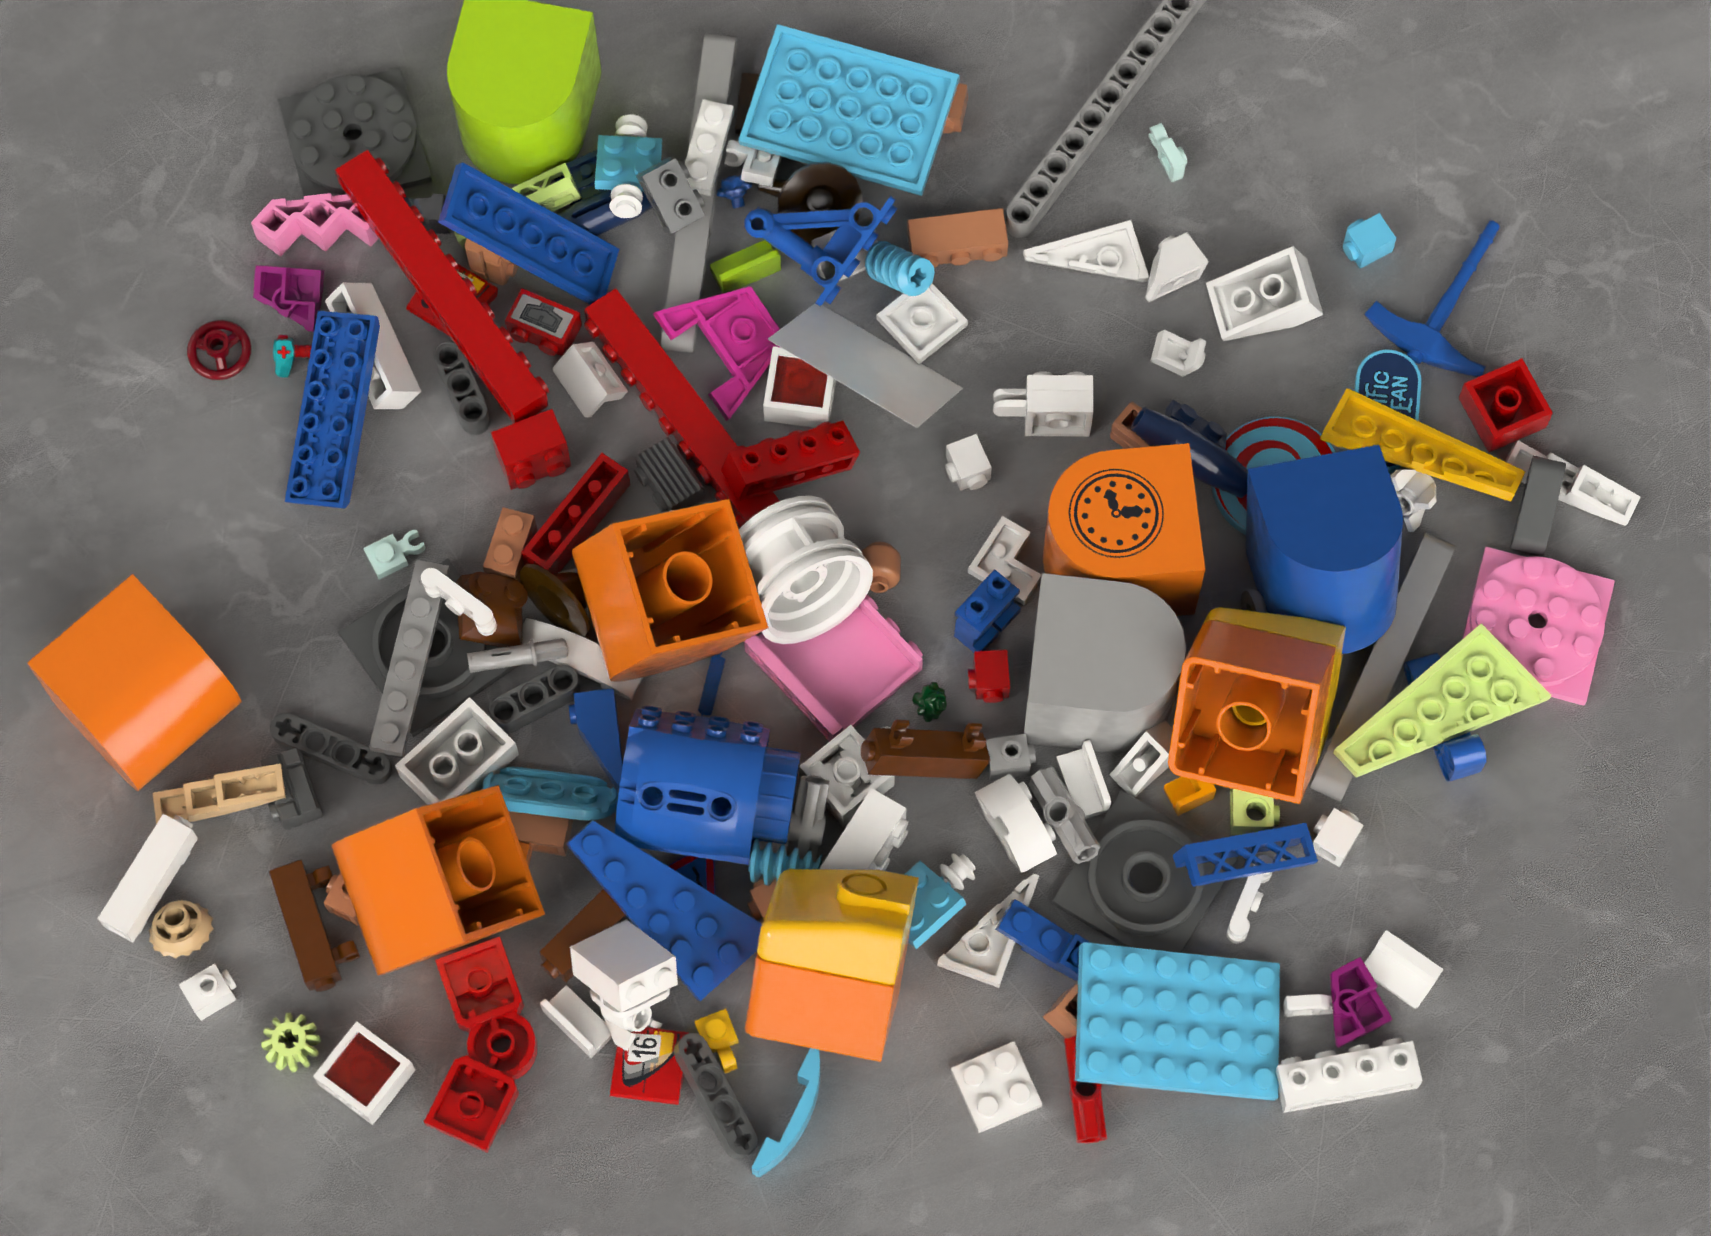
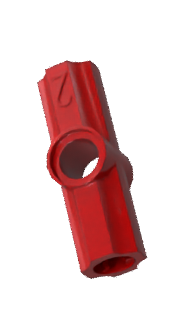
(1087, 1110)

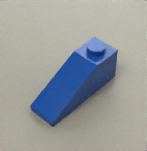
(599, 728)

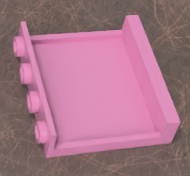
(843, 671)

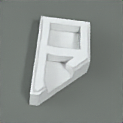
(1307, 1005)

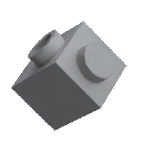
(1010, 756)

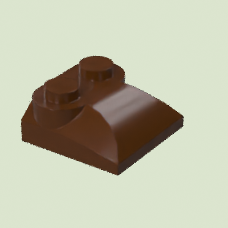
(505, 599)

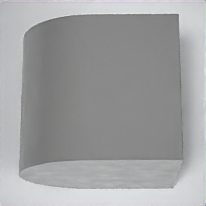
(1101, 664)

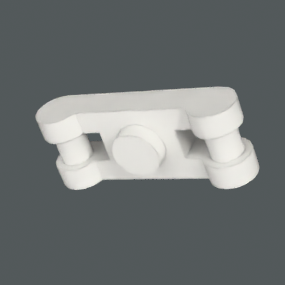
(459, 600)
(1249, 900)

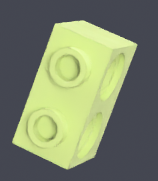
(1242, 802)

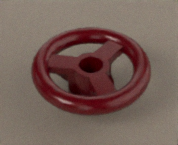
(216, 337)

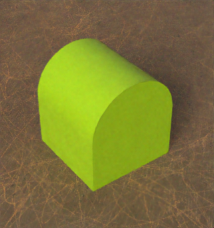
(522, 85)

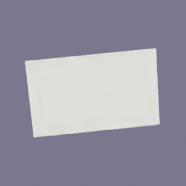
(866, 364)

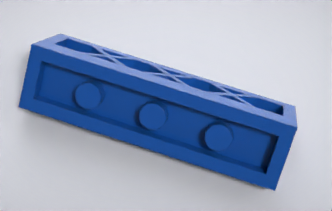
(1246, 846)

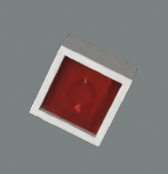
(797, 391)
(364, 1073)

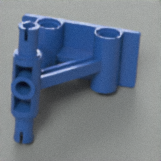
(840, 249)

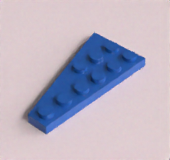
(683, 917)

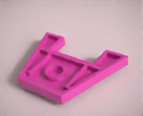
(738, 332)

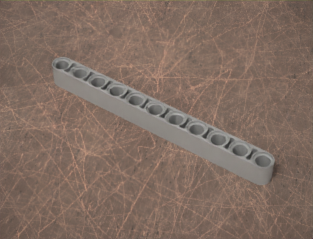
(1099, 111)
(693, 240)

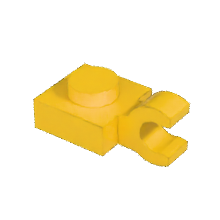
(719, 1035)

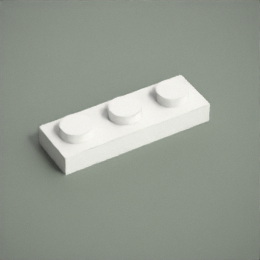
(708, 145)

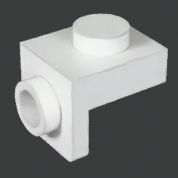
(1178, 353)

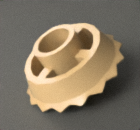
(180, 928)

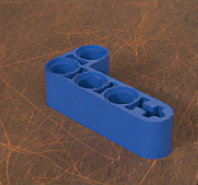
(1457, 756)

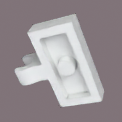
(759, 165)

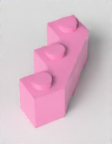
(317, 217)

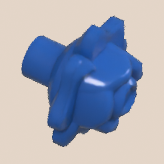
(734, 190)

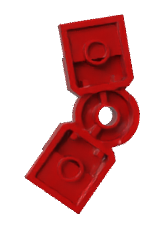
(488, 1007)

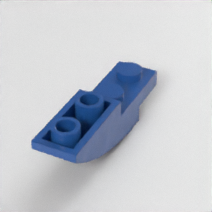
(1042, 938)

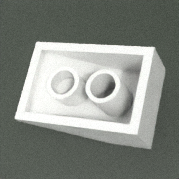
(1265, 296)

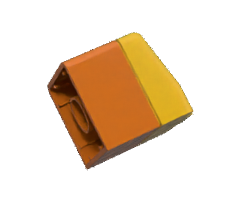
(1256, 701)
(832, 959)

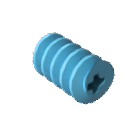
(899, 268)
(772, 864)

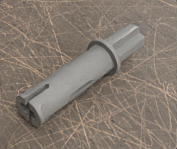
(517, 655)

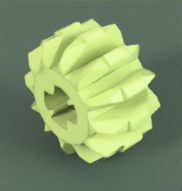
(303, 1035)

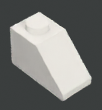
(1175, 265)
(1144, 760)

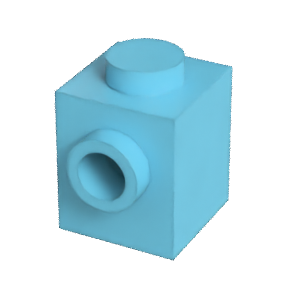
(1368, 240)

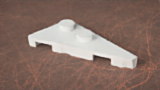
(1103, 251)
(983, 950)

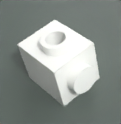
(968, 463)
(1336, 835)
(209, 991)

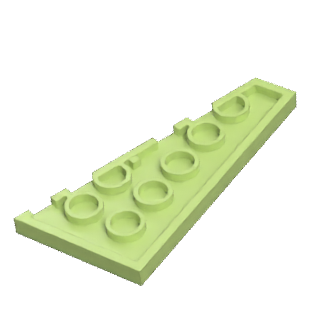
(1456, 695)

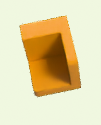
(1188, 794)

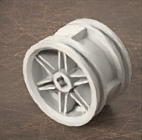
(804, 568)

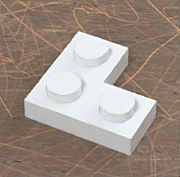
(1000, 554)

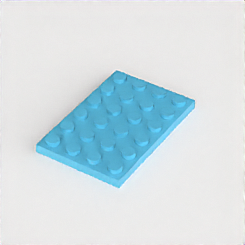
(849, 109)
(1177, 1021)

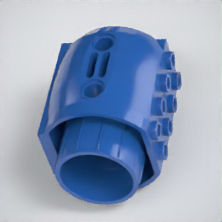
(703, 786)

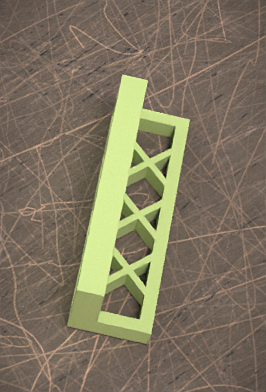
(549, 196)

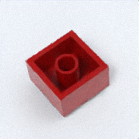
(1505, 405)
(531, 449)

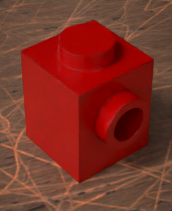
(990, 675)

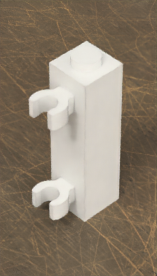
(148, 877)

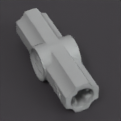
(808, 818)
(1072, 828)

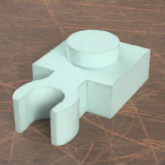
(1170, 156)
(389, 555)

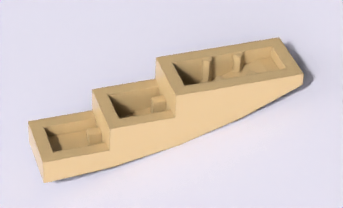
(222, 795)

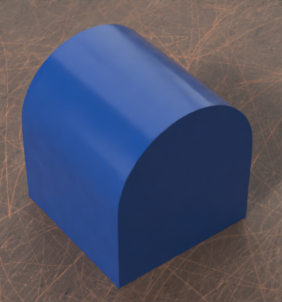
(1327, 541)

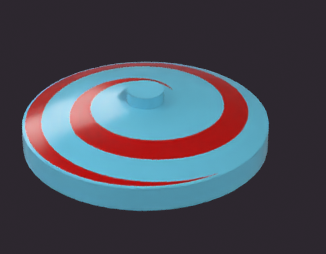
(1262, 444)

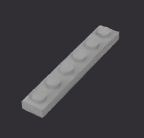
(407, 665)

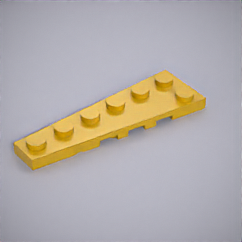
(1414, 445)

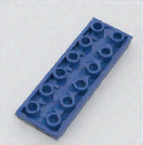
(333, 409)

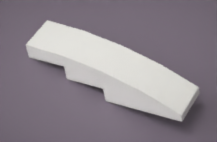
(1582, 487)

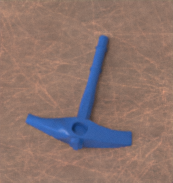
(1425, 341)

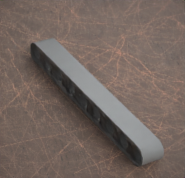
(1386, 658)

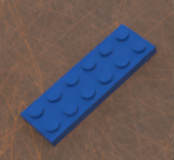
(528, 234)

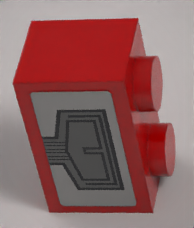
(542, 323)

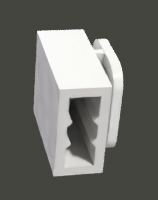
(624, 969)

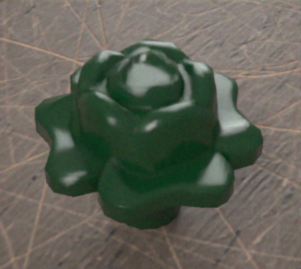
(930, 701)

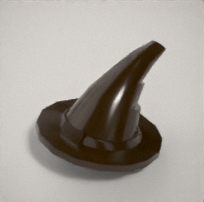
(816, 188)
(557, 597)

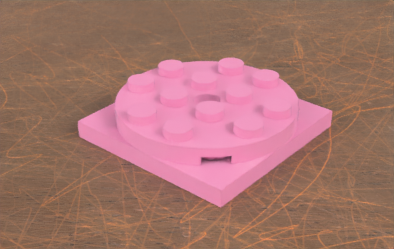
(1570, 602)

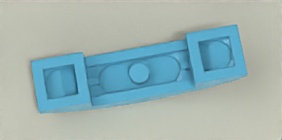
(773, 1151)

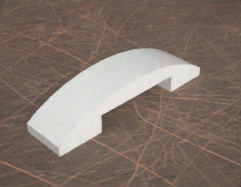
(583, 656)

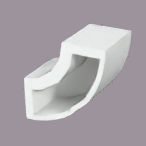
(1017, 822)

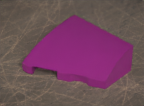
(291, 291)
(1355, 1003)

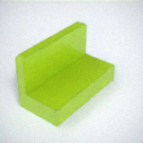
(746, 266)

